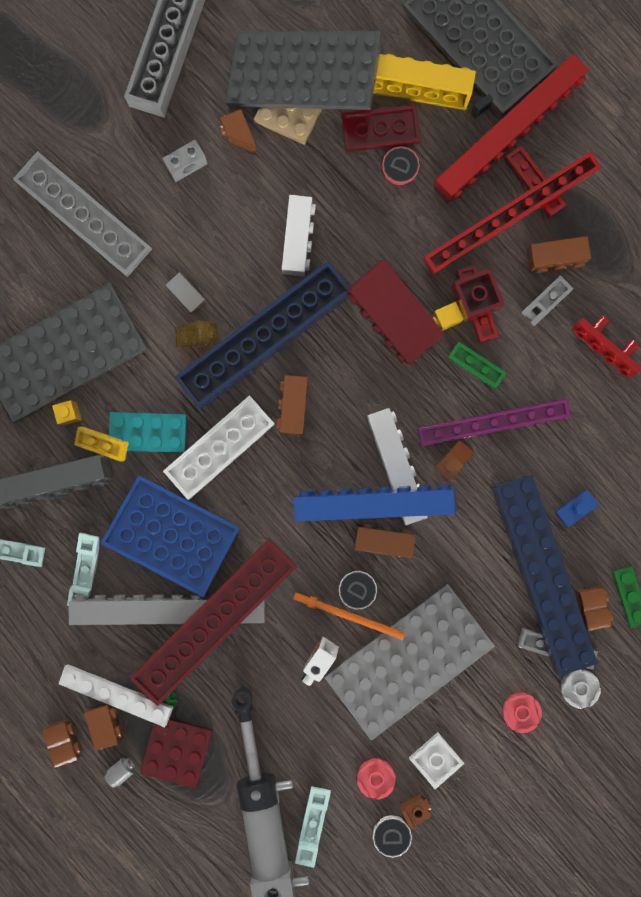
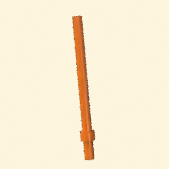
(313, 602)

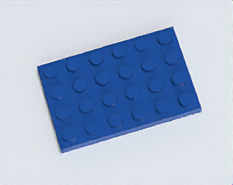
(170, 536)

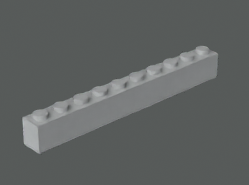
(143, 610)

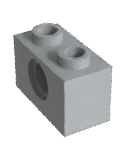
(185, 160)

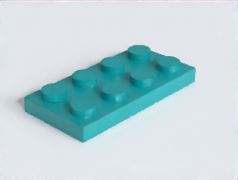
(150, 431)

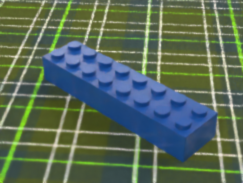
(375, 504)

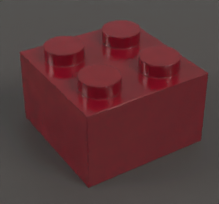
(477, 295)

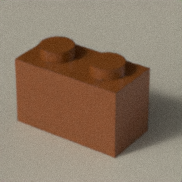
(103, 726)

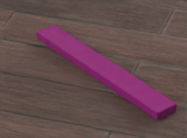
(493, 422)

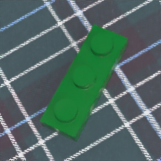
(476, 365)
(629, 594)

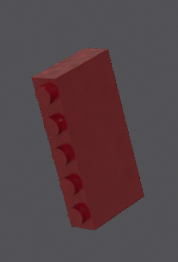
(394, 312)

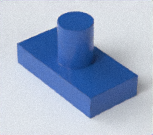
(576, 508)

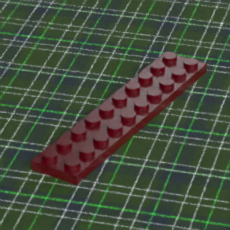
(213, 622)

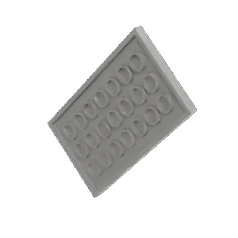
(396, 674)

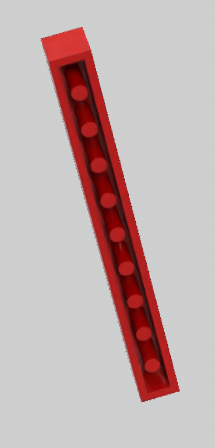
(510, 128)
(511, 213)

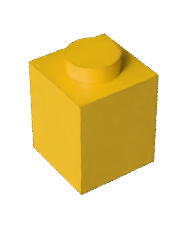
(447, 316)
(67, 413)

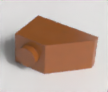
(237, 130)
(454, 460)

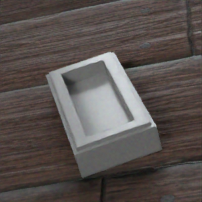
(185, 293)

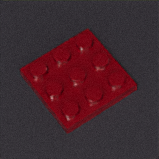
(177, 752)

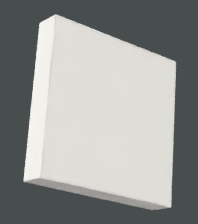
(436, 760)

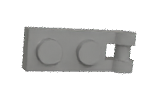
(547, 300)

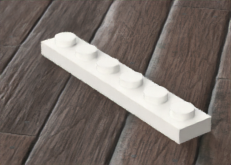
(115, 695)

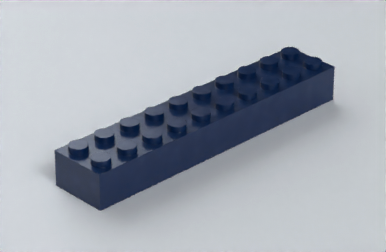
(263, 335)
(544, 575)

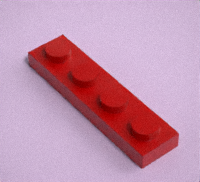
(531, 177)
(484, 325)

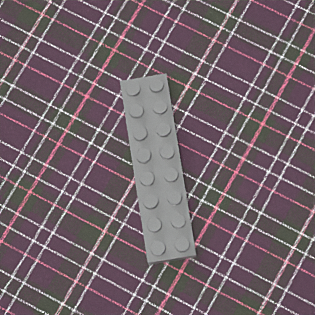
(82, 214)

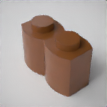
(594, 608)
(62, 742)

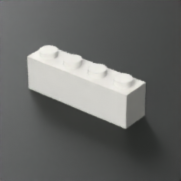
(297, 235)

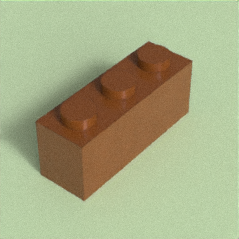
(558, 254)
(292, 405)
(385, 541)

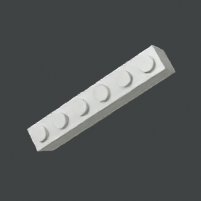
(393, 454)

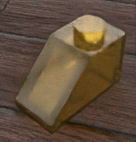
(196, 334)

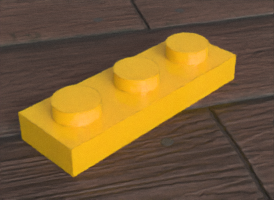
(101, 443)

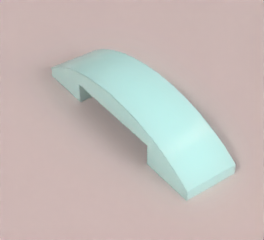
(21, 552)
(85, 566)
(312, 826)

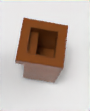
(411, 806)

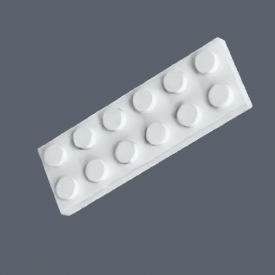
(219, 447)

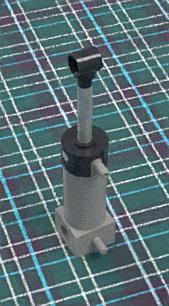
(262, 817)

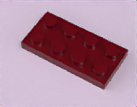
(380, 128)

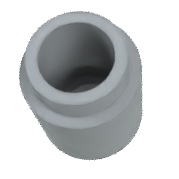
(119, 772)

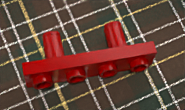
(612, 354)

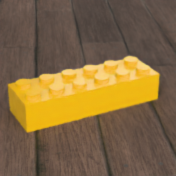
(424, 81)

